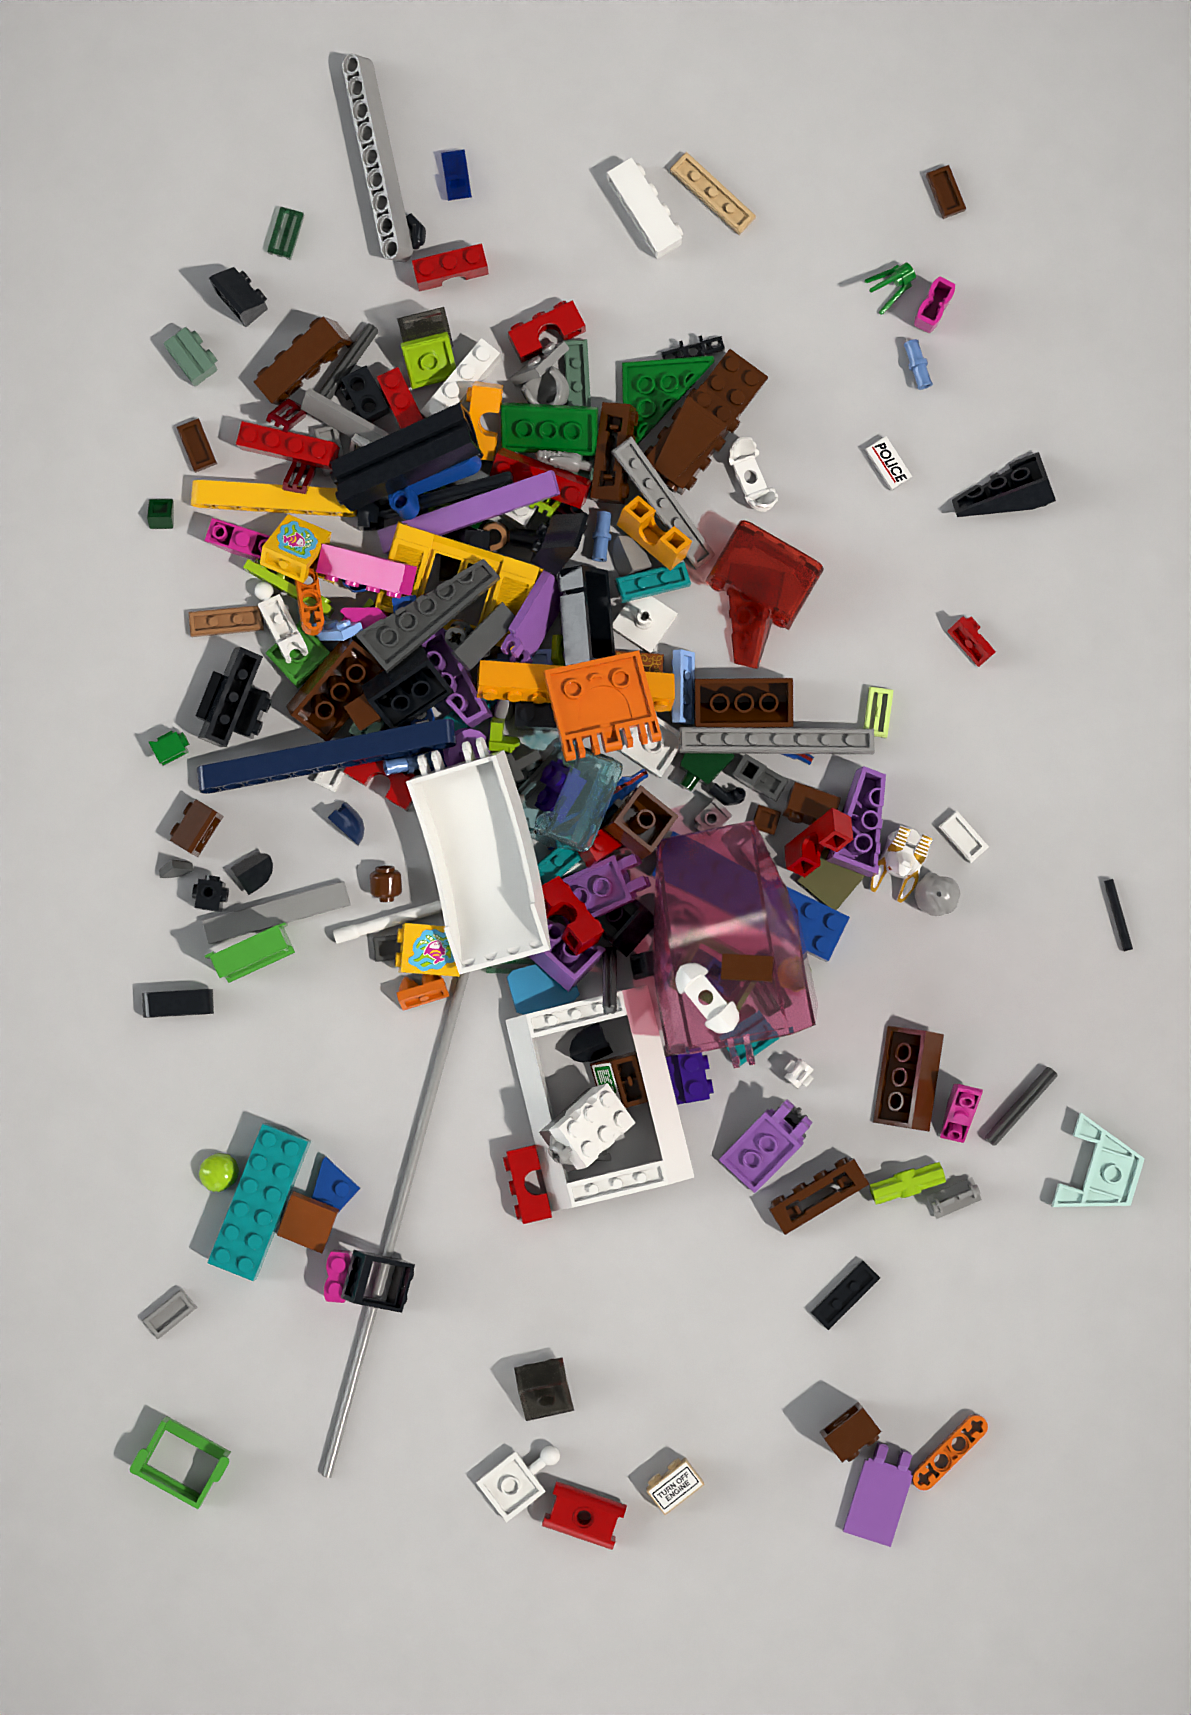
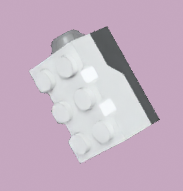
(586, 1128)

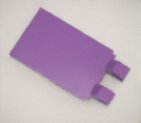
(533, 619)
(607, 884)
(765, 1147)
(879, 1497)

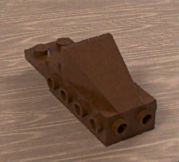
(704, 422)

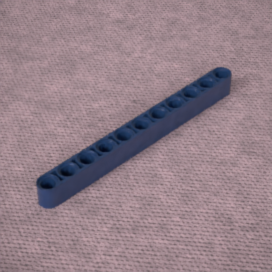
(326, 756)

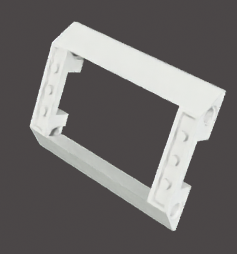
(676, 1160)

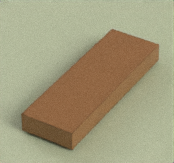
(225, 621)

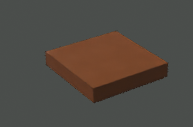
(307, 1222)

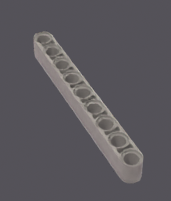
(377, 158)

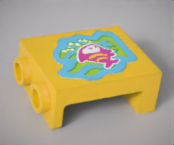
(294, 547)
(424, 951)

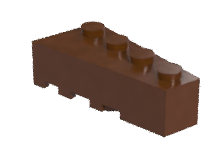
(302, 359)

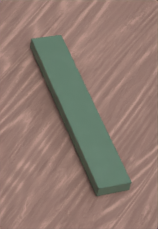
(579, 384)

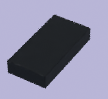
(642, 965)

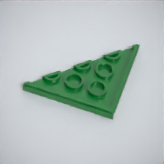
(657, 386)

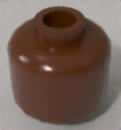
(385, 883)

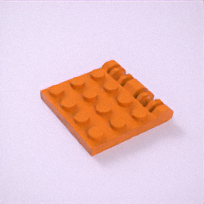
(602, 700)

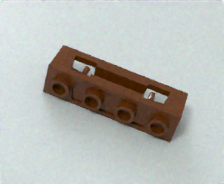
(622, 420)
(823, 1178)

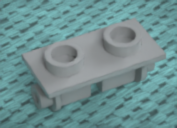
(954, 1197)

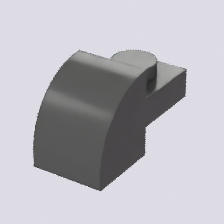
(529, 763)
(760, 778)

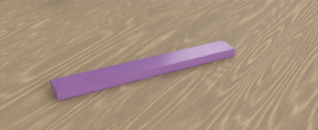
(480, 507)

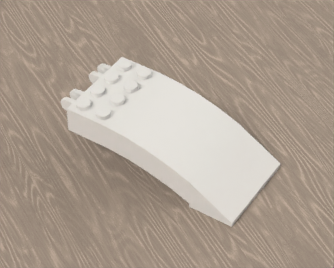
(481, 858)

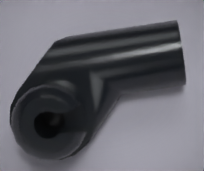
(418, 231)
(729, 797)

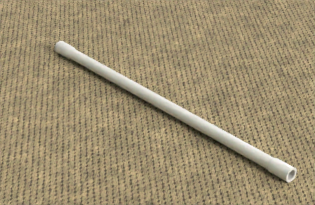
(355, 930)

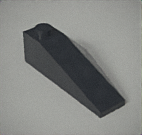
(1017, 489)

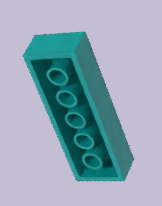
(259, 1202)

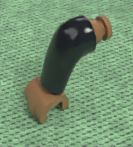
(516, 537)

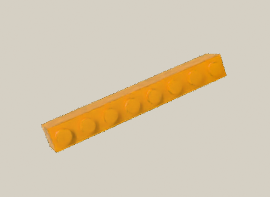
(527, 683)

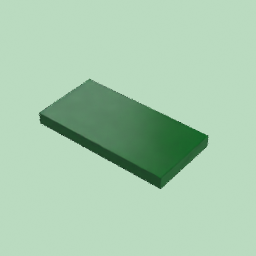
(549, 428)

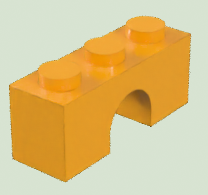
(484, 398)
(639, 523)

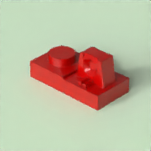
(972, 642)

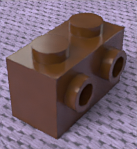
(808, 804)

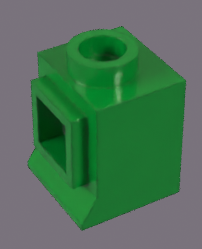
(170, 747)

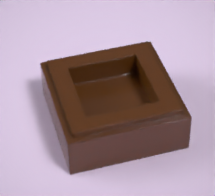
(766, 819)

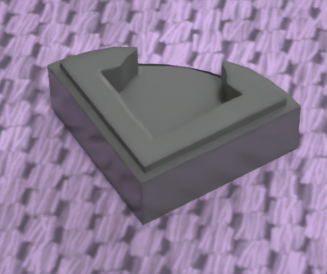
(175, 868)

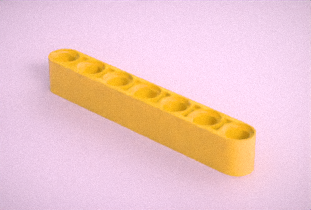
(266, 498)

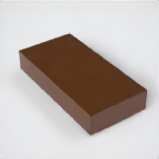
(946, 191)
(196, 445)
(747, 968)

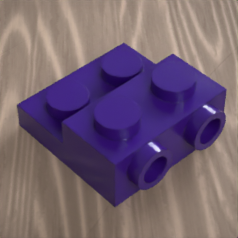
(554, 778)
(689, 1077)

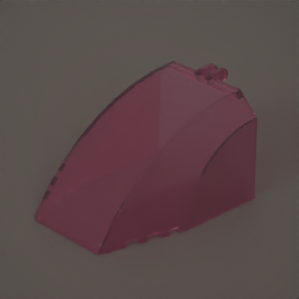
(726, 897)

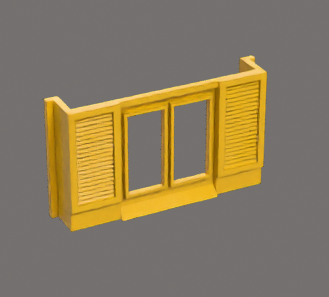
(419, 549)

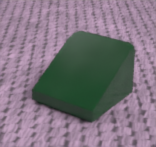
(160, 513)

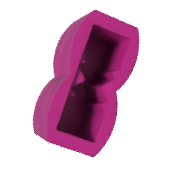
(934, 304)
(337, 1269)

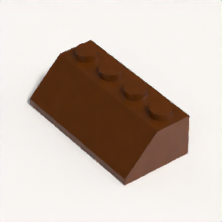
(332, 686)
(743, 702)
(908, 1078)

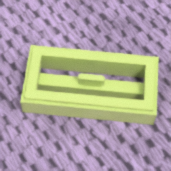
(880, 691)

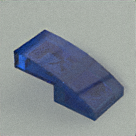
(456, 175)

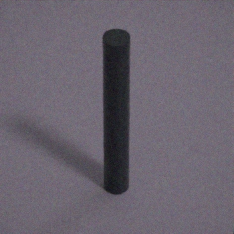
(1118, 915)

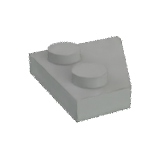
(539, 365)

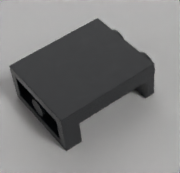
(251, 713)

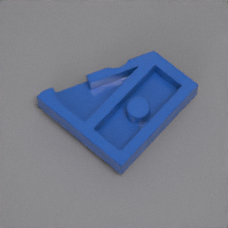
(334, 1186)

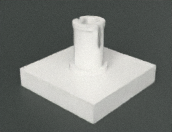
(644, 622)

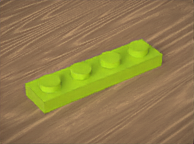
(281, 583)

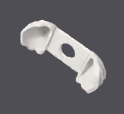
(742, 458)
(720, 1015)

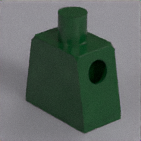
(703, 767)

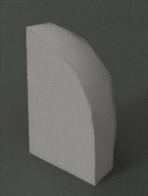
(629, 556)

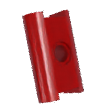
(597, 1528)

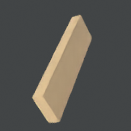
(712, 193)

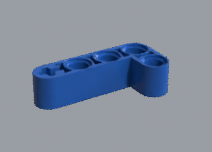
(406, 501)

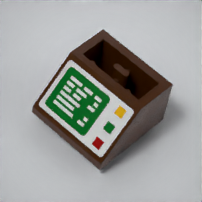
(623, 1077)

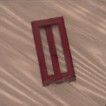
(288, 425)
(300, 471)

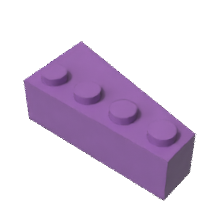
(464, 699)
(865, 809)
(562, 962)

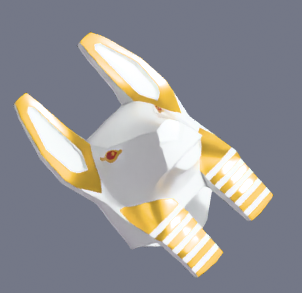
(903, 859)

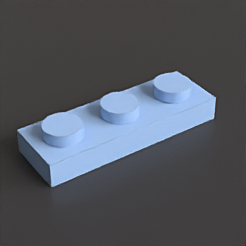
(684, 673)

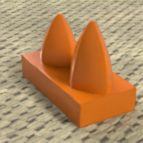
(412, 995)

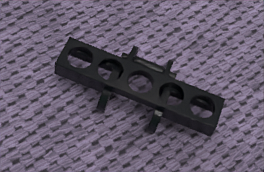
(684, 350)

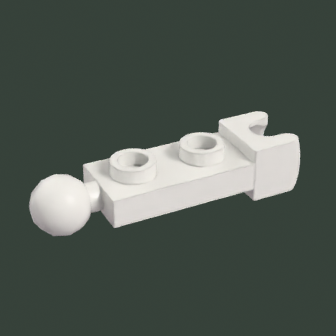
(279, 621)

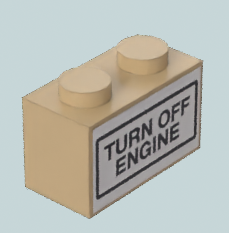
(674, 1485)

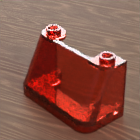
(766, 572)

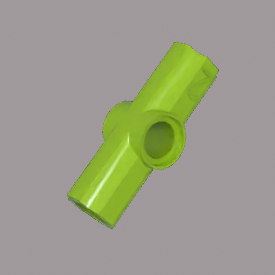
(907, 1183)

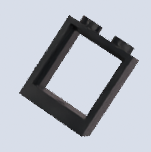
(358, 1277)

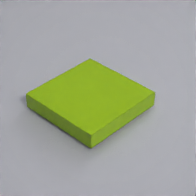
(428, 359)

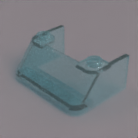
(580, 802)

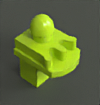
(497, 739)

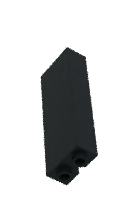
(404, 457)

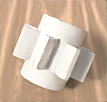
(798, 1073)

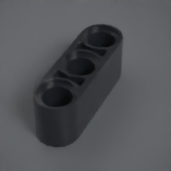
(177, 1003)

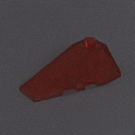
(750, 628)

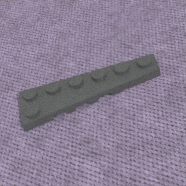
(412, 625)

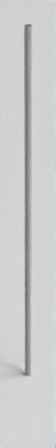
(395, 1223)

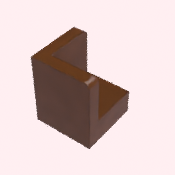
(362, 712)

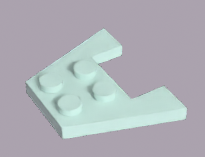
(1111, 1172)

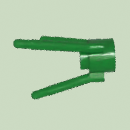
(900, 275)

